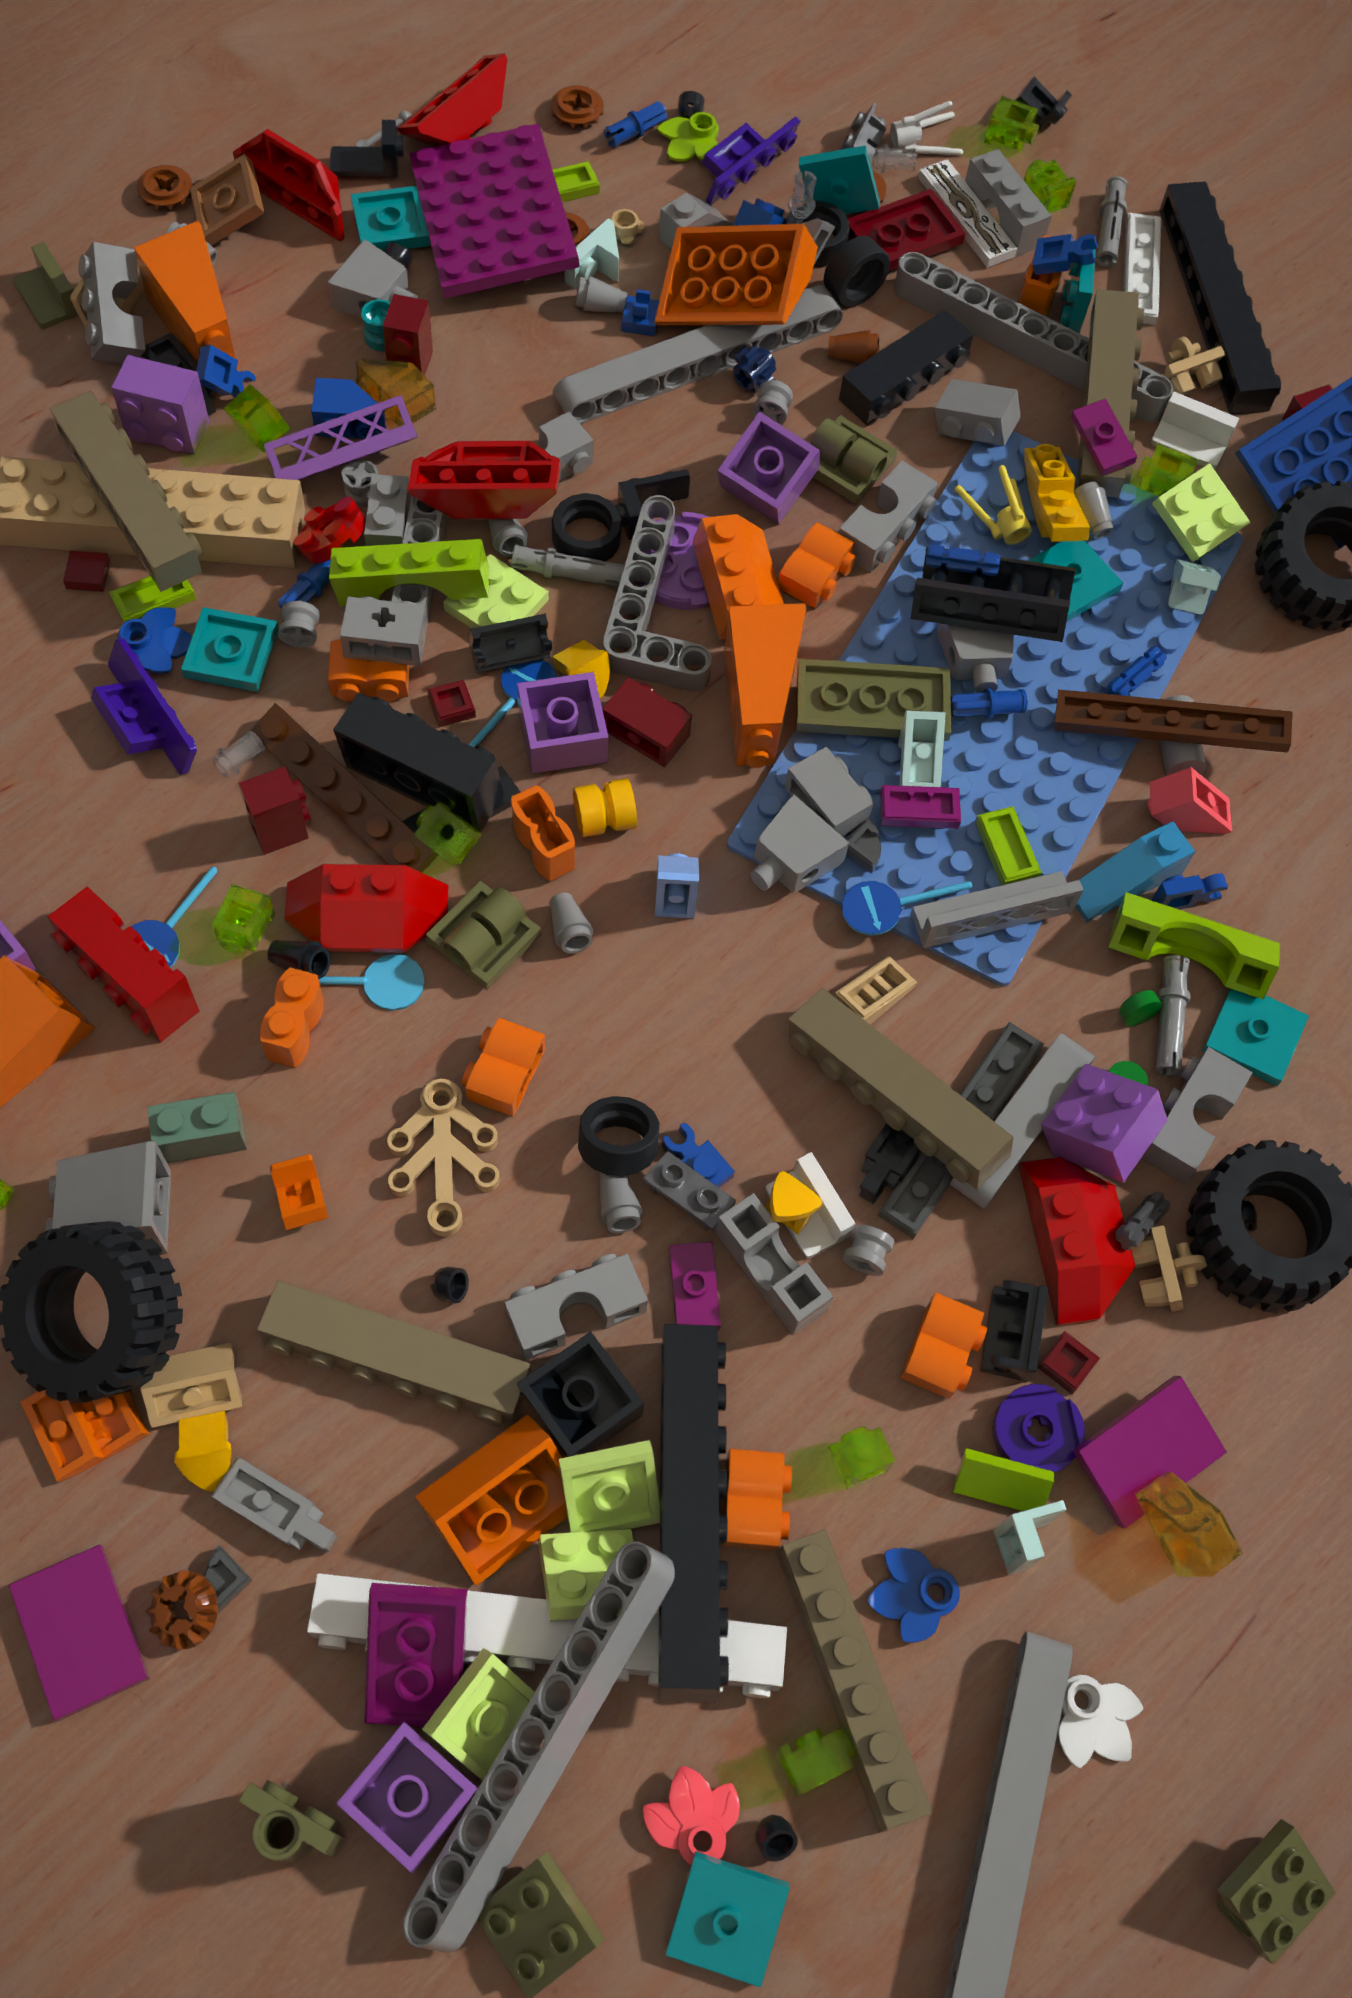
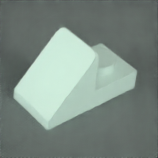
(595, 253)
(1192, 586)
(922, 748)

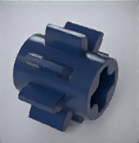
(754, 368)

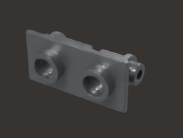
(867, 131)
(689, 1190)

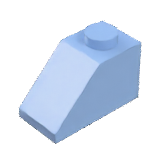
(676, 886)

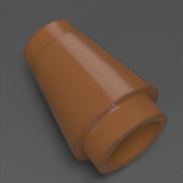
(854, 346)

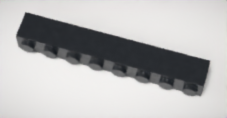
(1219, 297)
(690, 1516)

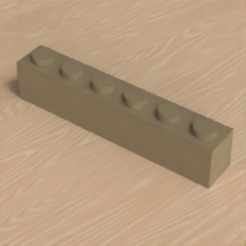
(1112, 375)
(127, 491)
(900, 1089)
(394, 1353)
(853, 1682)

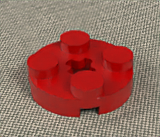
(329, 529)

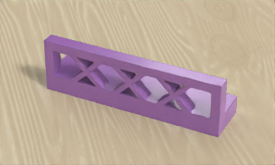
(348, 453)

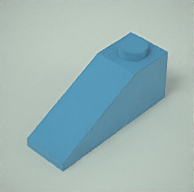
(1134, 870)

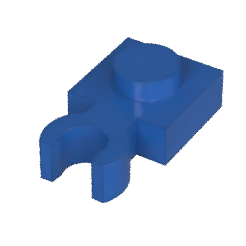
(1058, 252)
(219, 372)
(1185, 892)
(702, 1159)

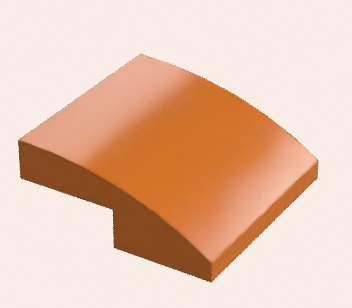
(83, 1433)

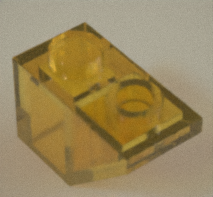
(391, 379)
(1188, 1527)

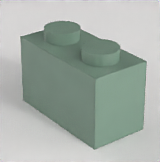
(198, 1127)

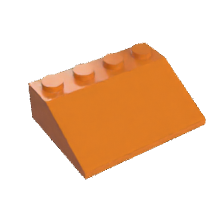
(736, 274)

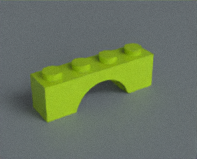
(451, 567)
(1235, 956)

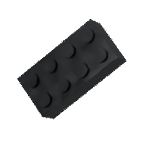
(418, 759)

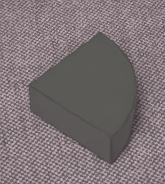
(865, 846)
(226, 1577)

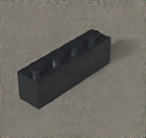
(906, 367)

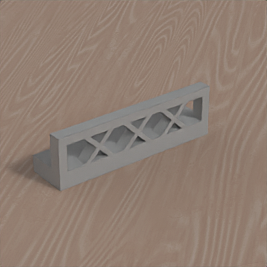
(995, 908)

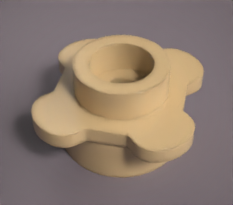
(626, 225)

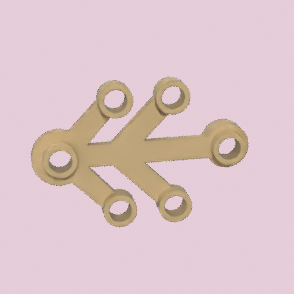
(442, 1148)

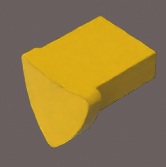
(585, 659)
(792, 1202)
(204, 1449)

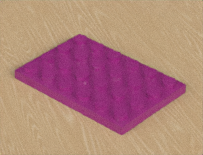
(493, 210)

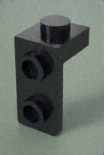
(370, 160)
(637, 490)

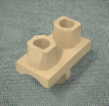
(1187, 364)
(1165, 1289)

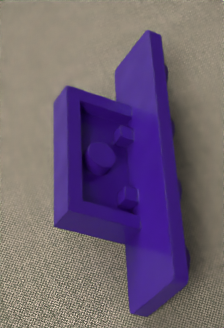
(742, 154)
(140, 712)

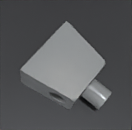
(367, 277)
(976, 654)
(797, 848)

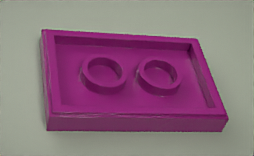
(1150, 1438)
(78, 1633)
(412, 1651)

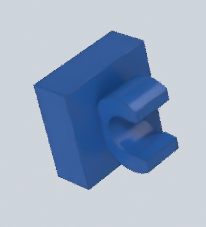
(640, 314)

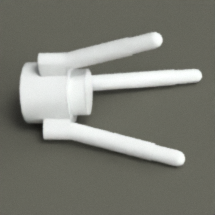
(909, 131)

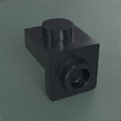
(1048, 106)

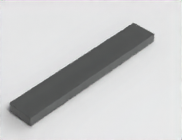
(987, 1091)

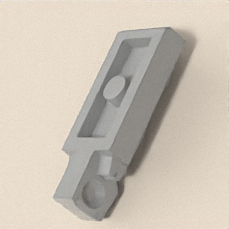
(272, 1507)

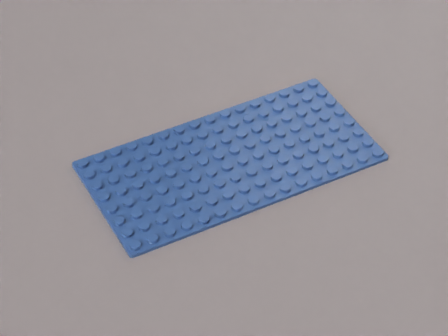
(1014, 758)

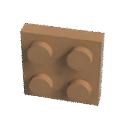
(227, 199)

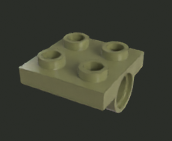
(850, 457)
(484, 933)
(276, 1807)
(1275, 1892)
(539, 1925)

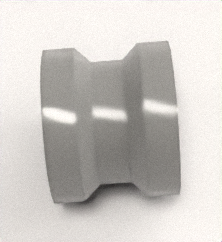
(773, 400)
(353, 476)
(298, 624)
(868, 1250)

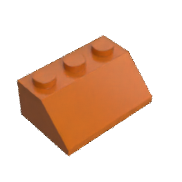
(734, 566)
(498, 1499)

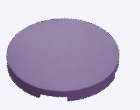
(681, 579)

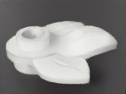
(1101, 1724)

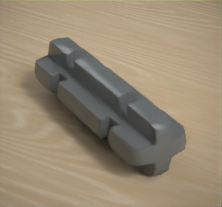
(1142, 1220)

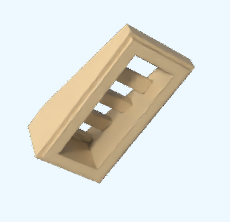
(862, 985)

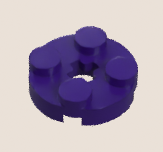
(1051, 1410)

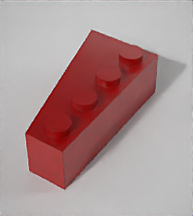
(124, 963)

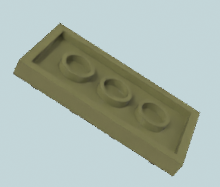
(867, 696)

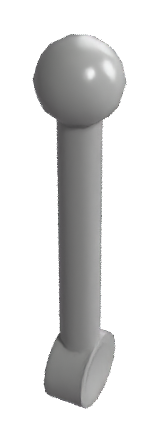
(403, 117)

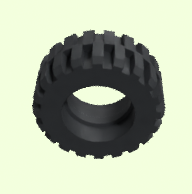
(1288, 570)
(1243, 1265)
(42, 1320)

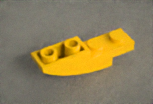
(1053, 496)

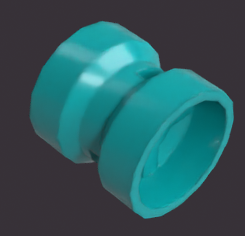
(373, 317)

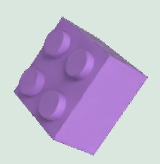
(160, 404)
(769, 467)
(562, 722)
(1104, 1122)
(408, 1798)

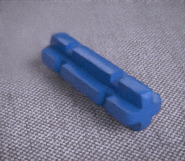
(963, 560)
(1137, 672)

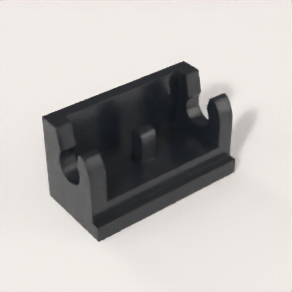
(510, 643)
(1014, 1330)

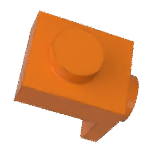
(298, 1191)

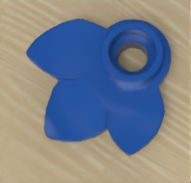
(159, 639)
(907, 1597)

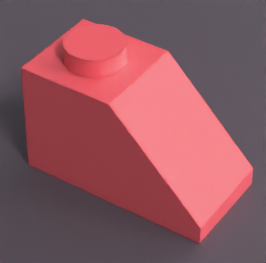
(1190, 803)

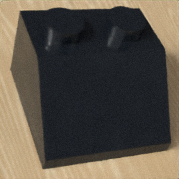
(582, 1396)

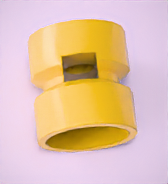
(606, 807)

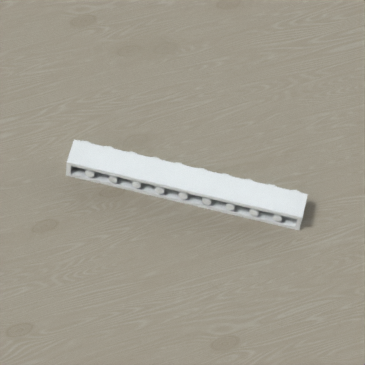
(522, 1634)

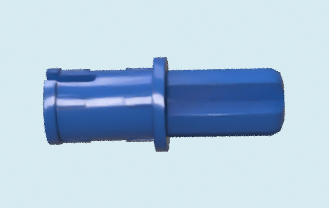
(635, 124)
(308, 584)
(988, 703)

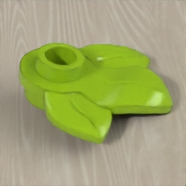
(690, 136)

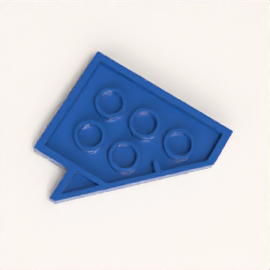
(1304, 449)

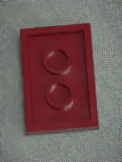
(909, 225)

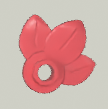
(693, 1810)

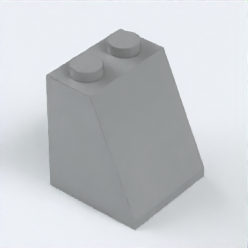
(115, 1186)

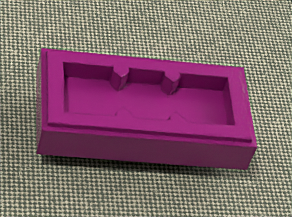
(1103, 437)
(920, 806)
(694, 1284)

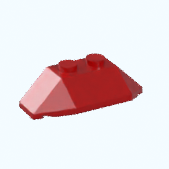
(462, 106)
(296, 181)
(485, 479)
(365, 906)
(1075, 1237)

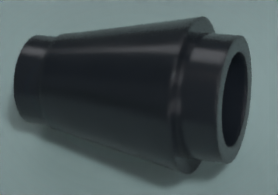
(300, 955)

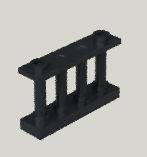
(1019, 600)

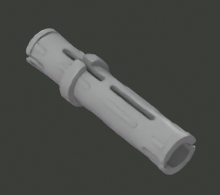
(1112, 212)
(562, 565)
(1174, 999)

